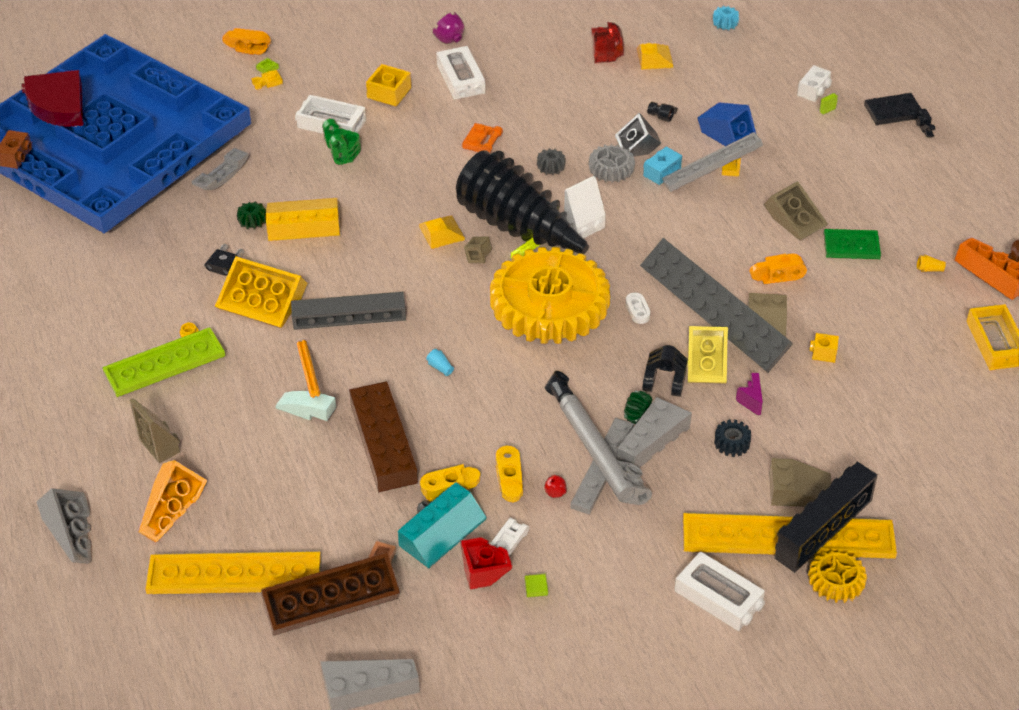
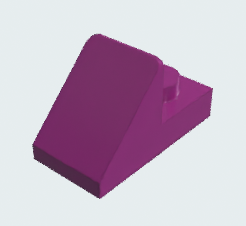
(751, 395)

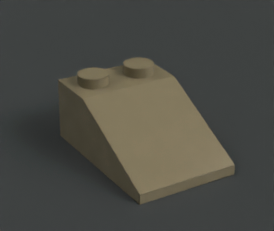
(795, 211)
(771, 308)
(154, 433)
(795, 482)

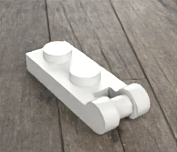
(508, 538)

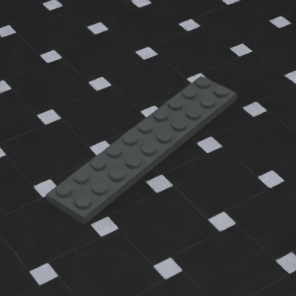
(716, 305)

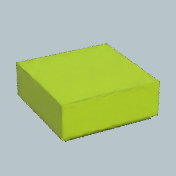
(267, 65)
(828, 103)
(536, 585)

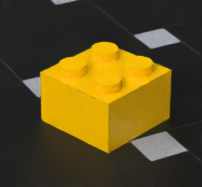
(388, 85)

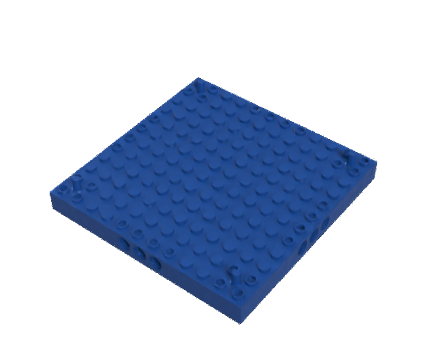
(136, 135)

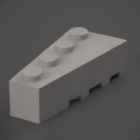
(653, 431)
(368, 681)

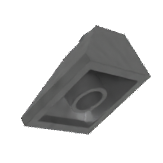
(638, 136)

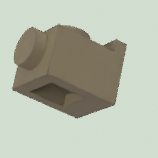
(477, 249)

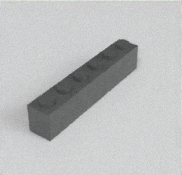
(348, 310)

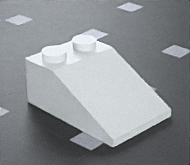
(585, 207)

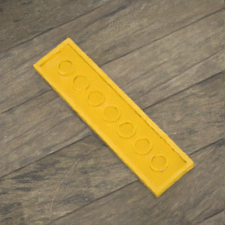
(227, 571)

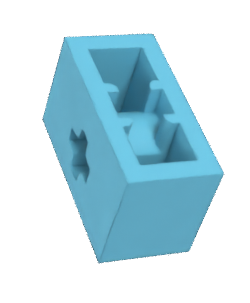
(662, 164)

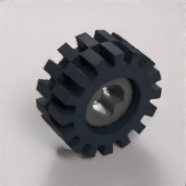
(732, 446)

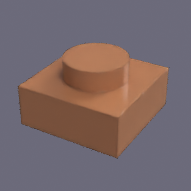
(380, 548)

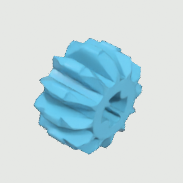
(725, 18)

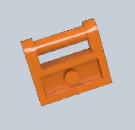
(477, 136)

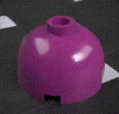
(449, 29)

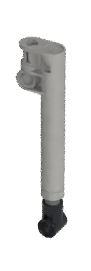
(621, 476)

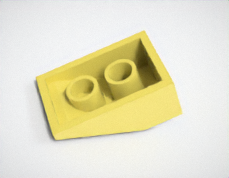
(707, 354)

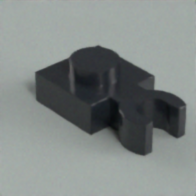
(924, 120)

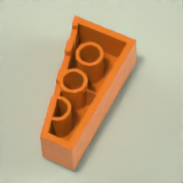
(990, 266)

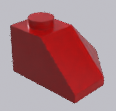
(484, 562)

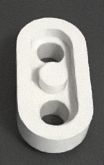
(637, 308)

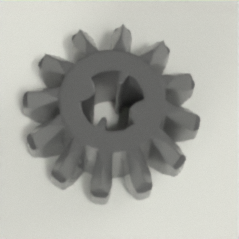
(551, 161)

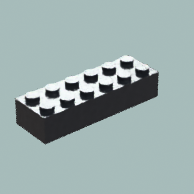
(825, 516)

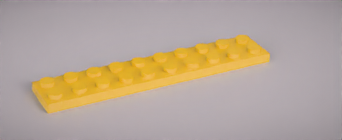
(759, 535)

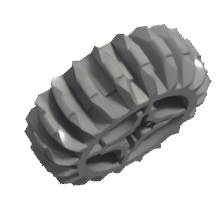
(611, 163)

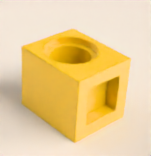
(824, 347)

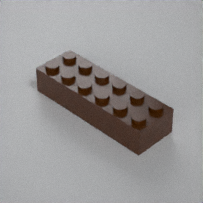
(383, 437)
(330, 594)

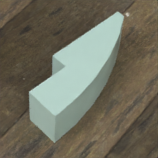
(304, 406)

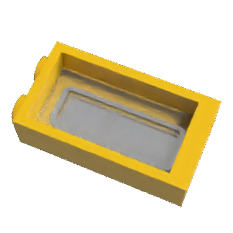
(995, 335)

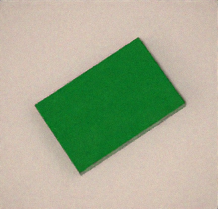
(852, 244)

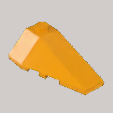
(170, 498)

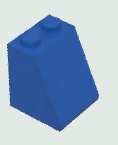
(727, 122)

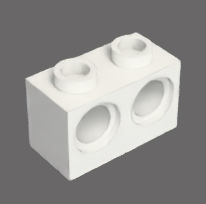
(814, 83)

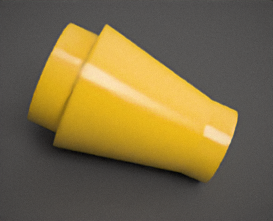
(930, 264)

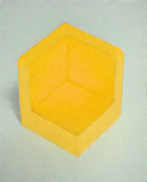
(732, 168)

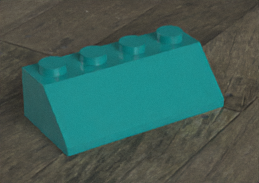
(441, 525)

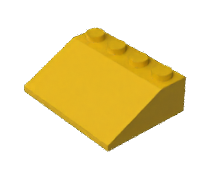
(302, 219)
(260, 292)

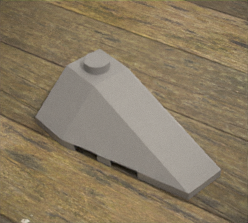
(66, 518)

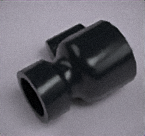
(664, 111)

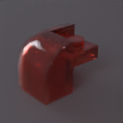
(607, 43)

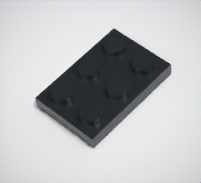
(892, 108)

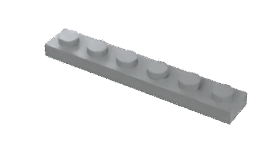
(712, 161)
(594, 480)

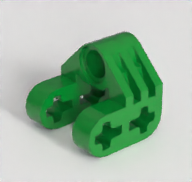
(341, 141)

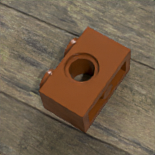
(14, 149)

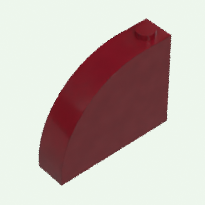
(55, 97)

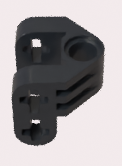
(666, 359)

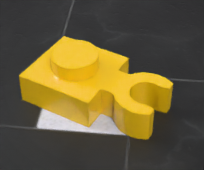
(267, 79)

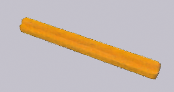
(308, 369)

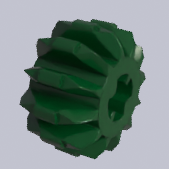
(251, 215)
(637, 406)

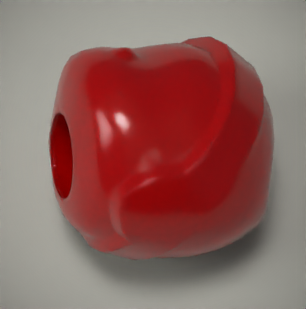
(555, 486)

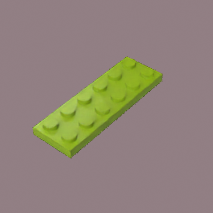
(163, 362)

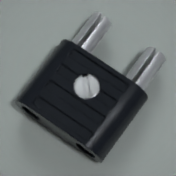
(221, 261)

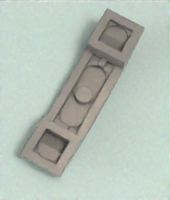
(224, 172)

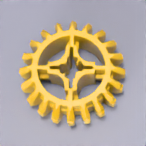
(834, 581)

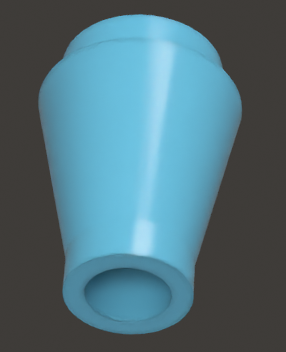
(439, 361)

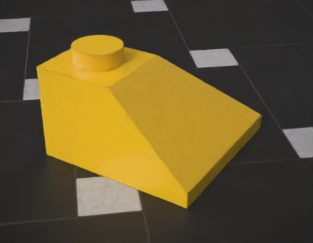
(654, 56)
(441, 231)

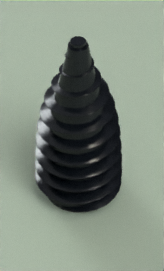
(513, 203)

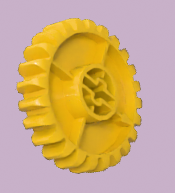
(549, 295)

